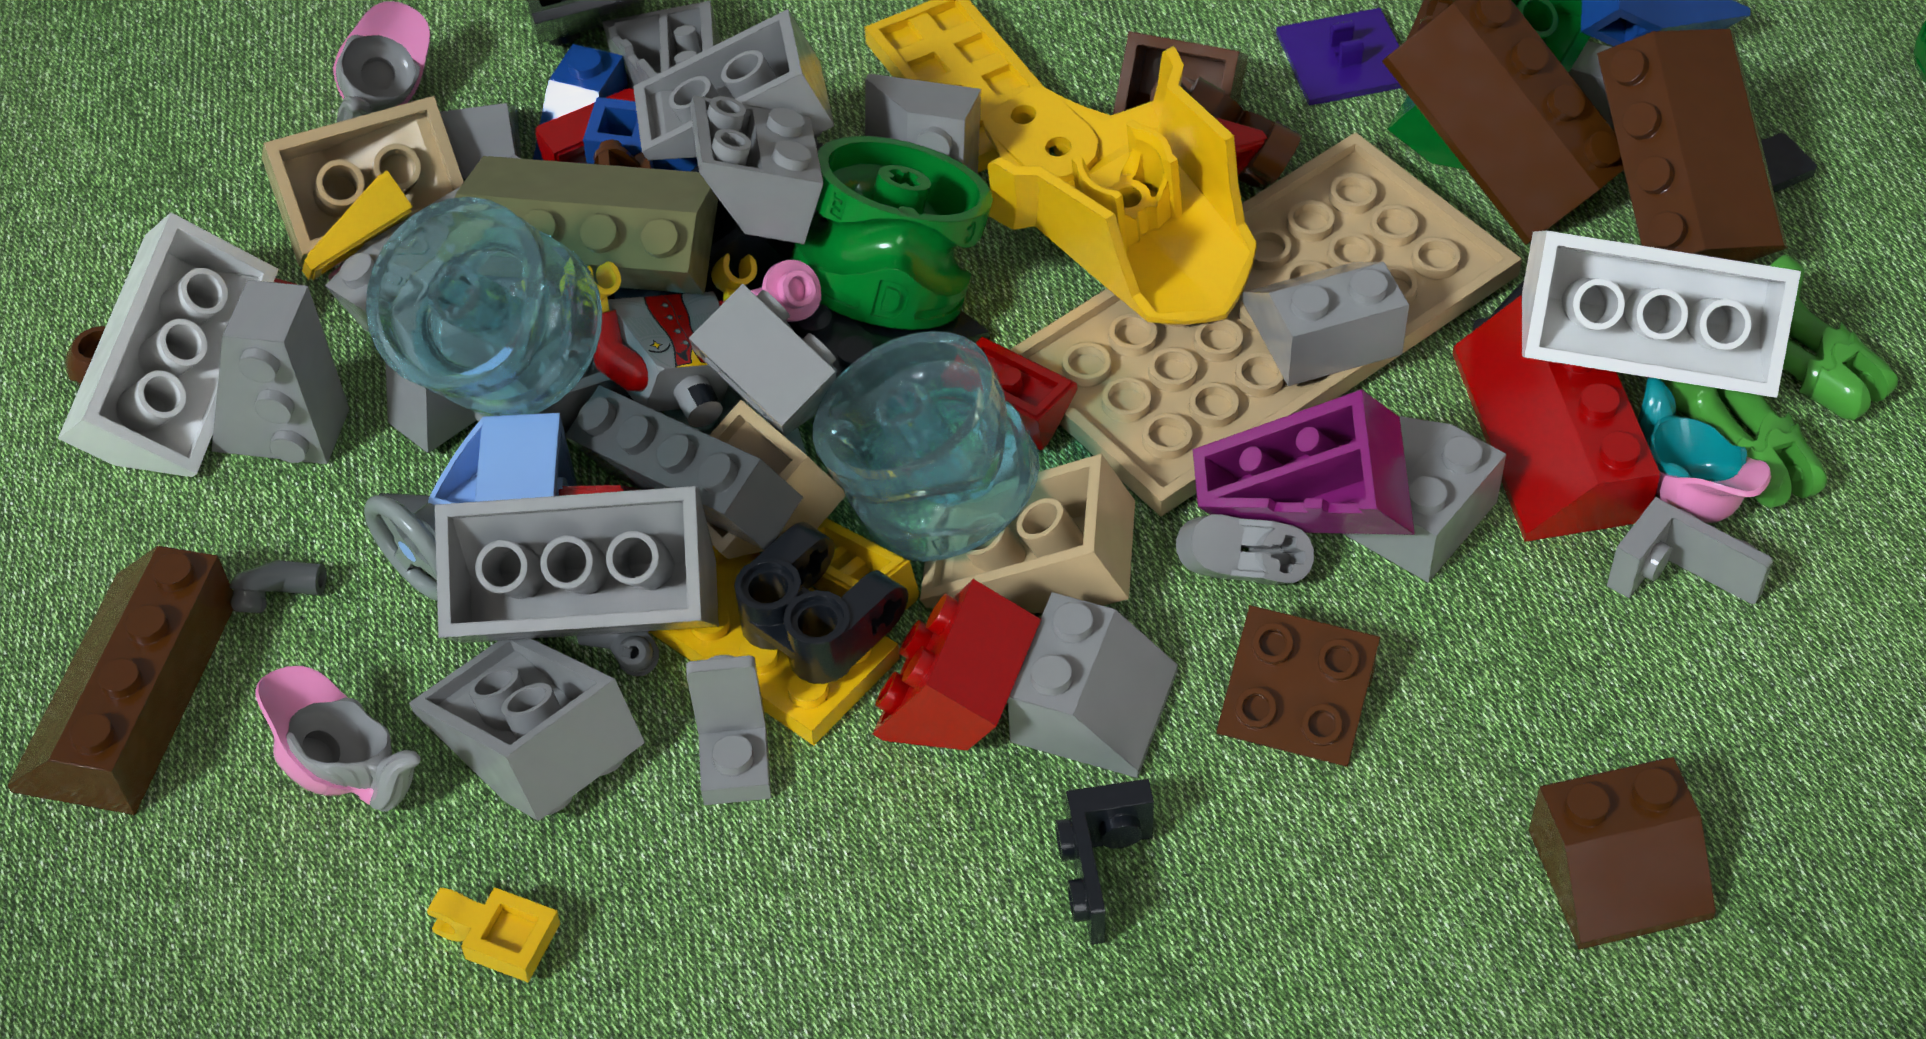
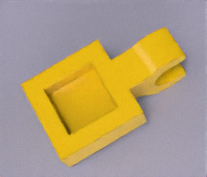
(501, 934)

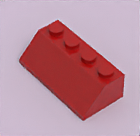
(1565, 431)

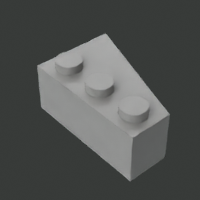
(661, 38)
(277, 379)

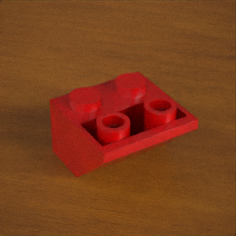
(956, 670)

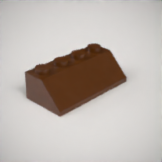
(1508, 112)
(1691, 145)
(128, 683)

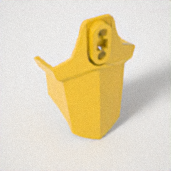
(1130, 195)

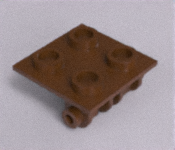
(1298, 685)

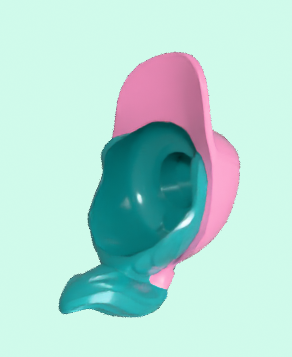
(1696, 461)

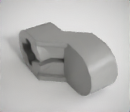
(1275, 554)

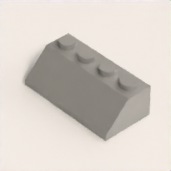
(574, 565)

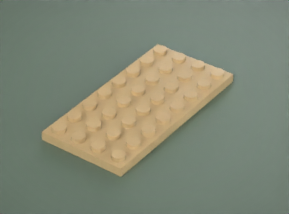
(1168, 388)

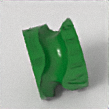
(892, 231)

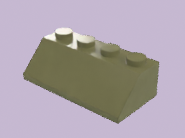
(640, 219)

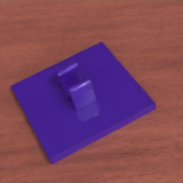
(1340, 55)

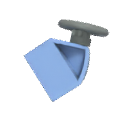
(496, 461)

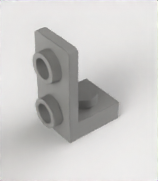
(1680, 537)
(730, 729)

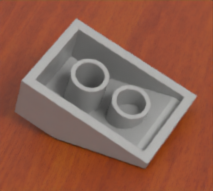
(758, 67)
(1451, 489)
(531, 723)

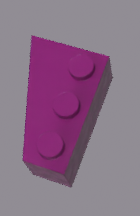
(1315, 470)

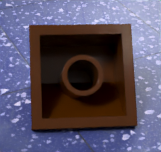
(1142, 66)
(1624, 852)

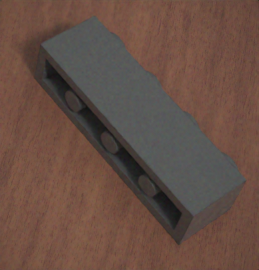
(660, 452)

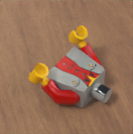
(649, 348)

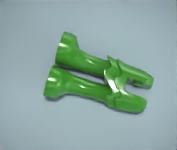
(1844, 370)
(1776, 439)

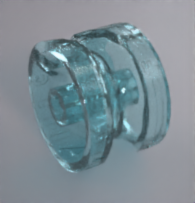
(483, 308)
(927, 446)

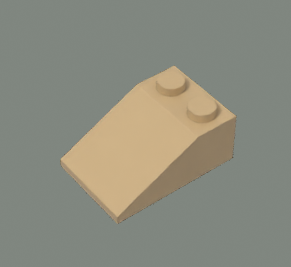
(329, 167)
(1064, 541)

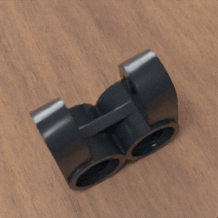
(816, 627)

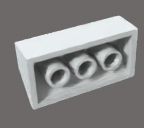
(1657, 312)
(158, 360)

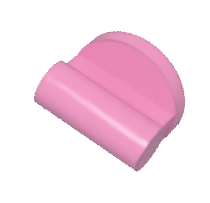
(793, 287)

